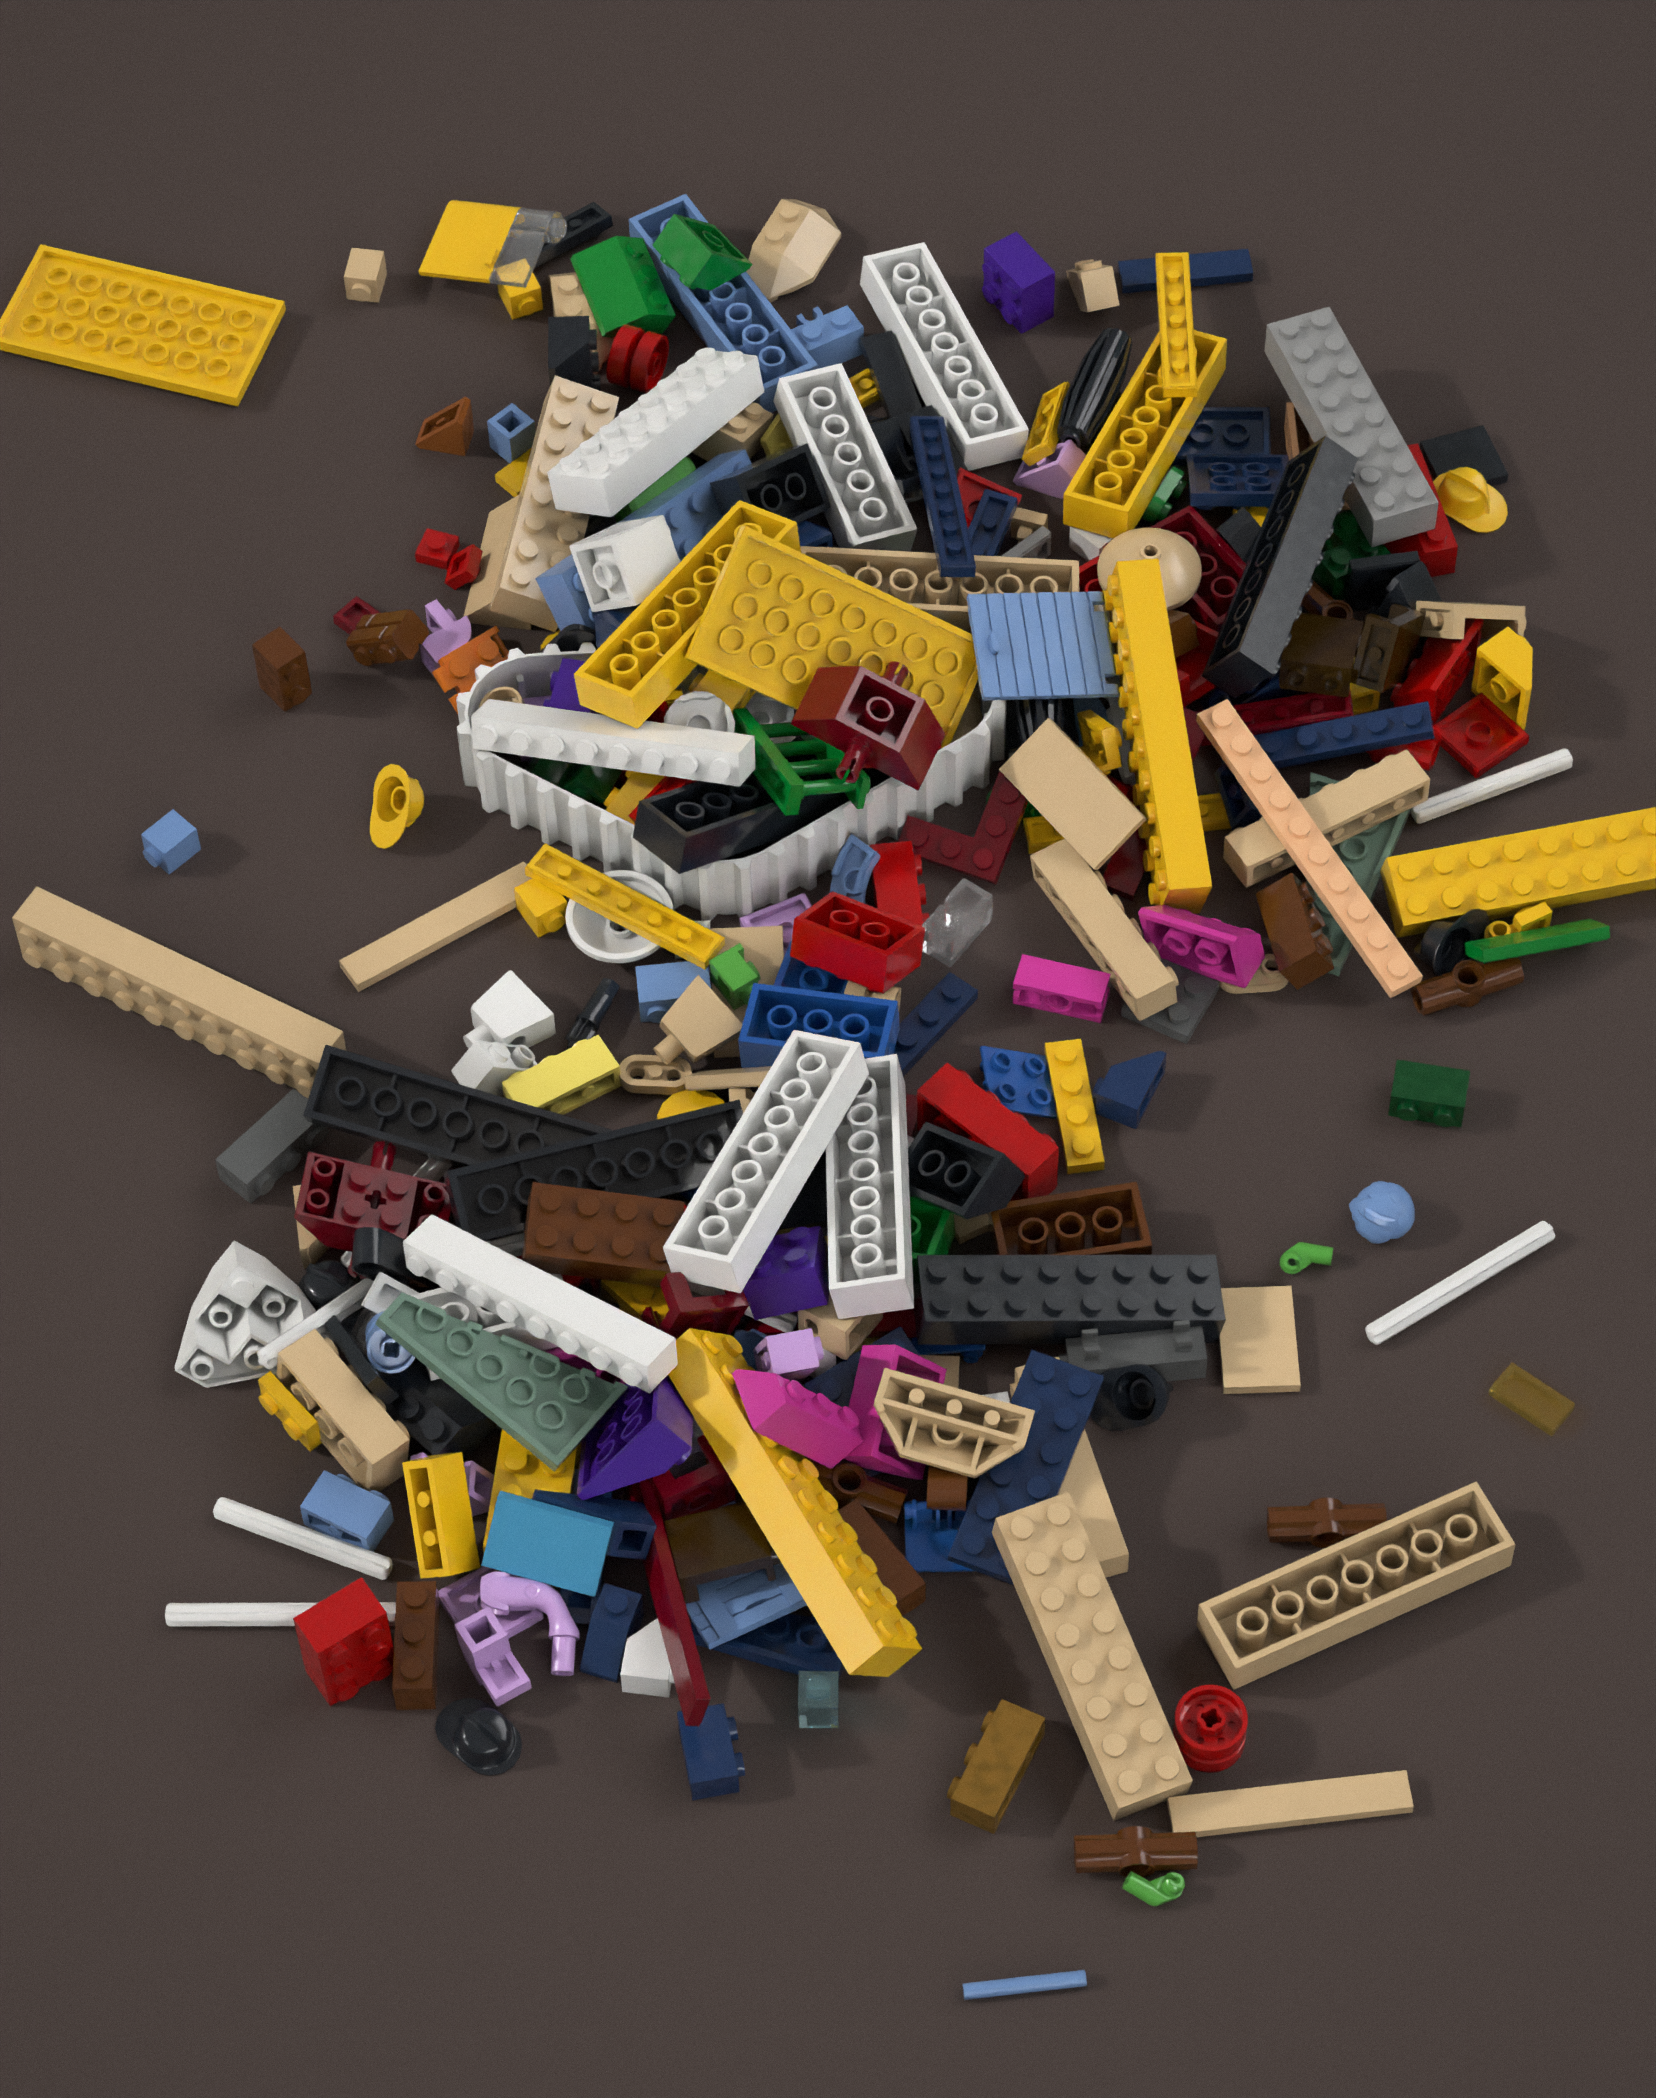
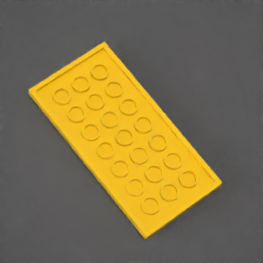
(139, 325)
(788, 614)

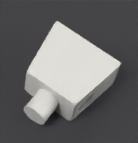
(510, 1015)

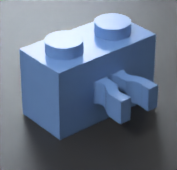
(831, 336)

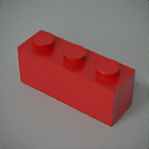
(896, 881)

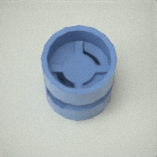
(384, 1351)

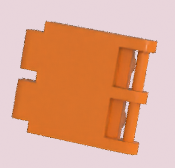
(459, 666)

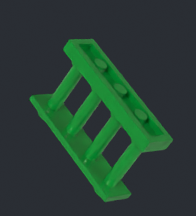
(782, 777)

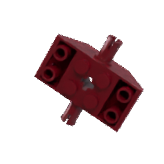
(871, 722)
(348, 1195)

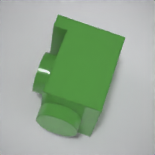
(734, 976)

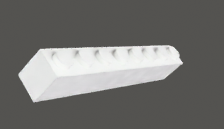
(612, 744)
(541, 1303)

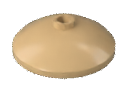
(1177, 560)

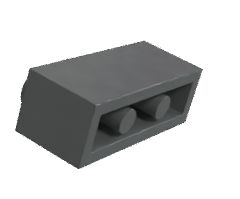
(269, 1148)

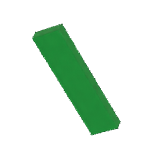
(1537, 940)

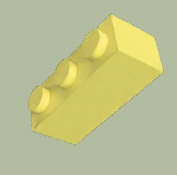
(566, 1079)

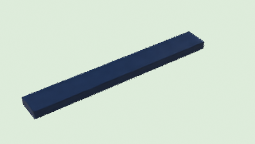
(942, 497)

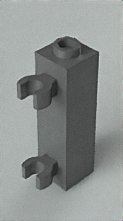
(1171, 1352)

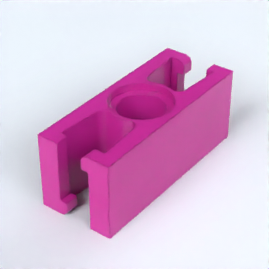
(1061, 988)

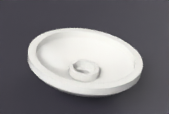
(599, 935)

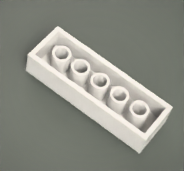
(862, 492)

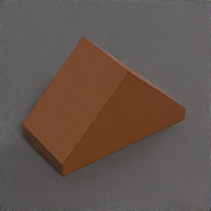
(448, 429)

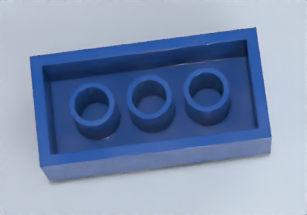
(779, 1010)

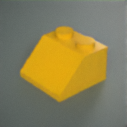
(1505, 674)

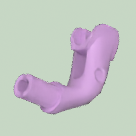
(509, 1592)

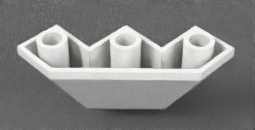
(235, 1315)

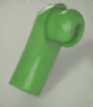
(1304, 1254)
(1156, 1891)

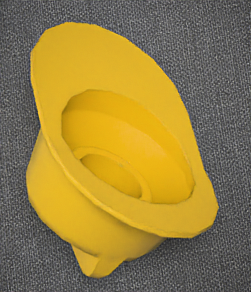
(1471, 500)
(396, 805)

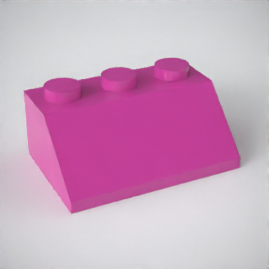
(1203, 944)
(798, 1417)
(877, 1448)

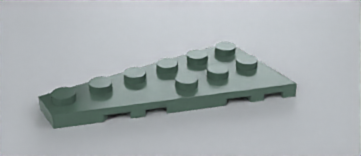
(1363, 858)
(514, 1384)

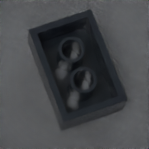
(779, 483)

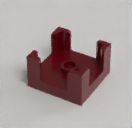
(704, 1313)
(695, 1491)

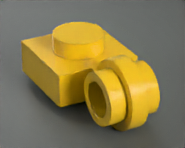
(1525, 919)

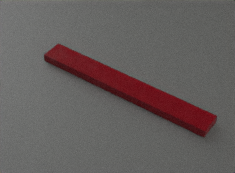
(672, 1612)

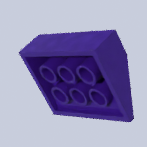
(635, 1440)

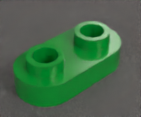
(1171, 487)

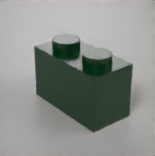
(1429, 1093)

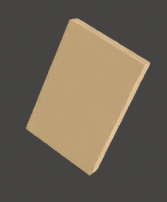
(1259, 1341)

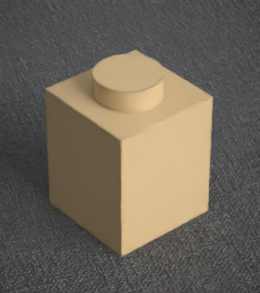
(365, 275)

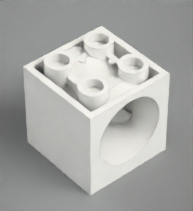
(625, 562)

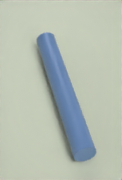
(1024, 1984)

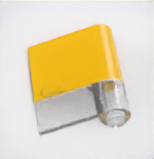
(490, 242)

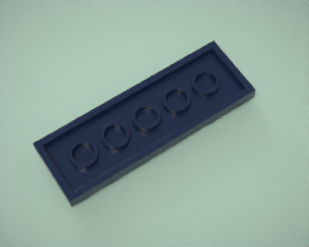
(1062, 1405)

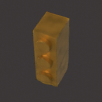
(996, 1765)

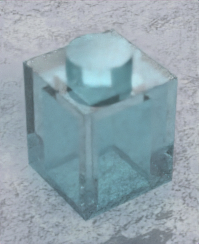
(818, 1699)

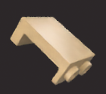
(1448, 618)

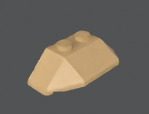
(792, 248)
(570, 300)
(949, 1424)

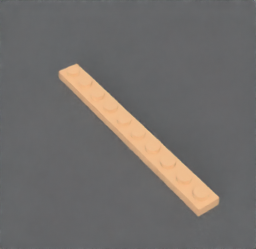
(1309, 849)

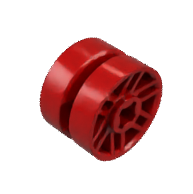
(637, 358)
(1210, 1728)

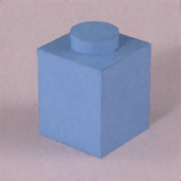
(511, 432)
(170, 842)

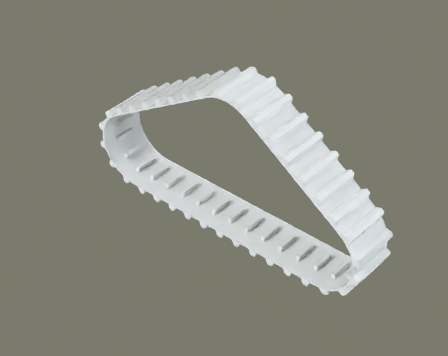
(723, 885)

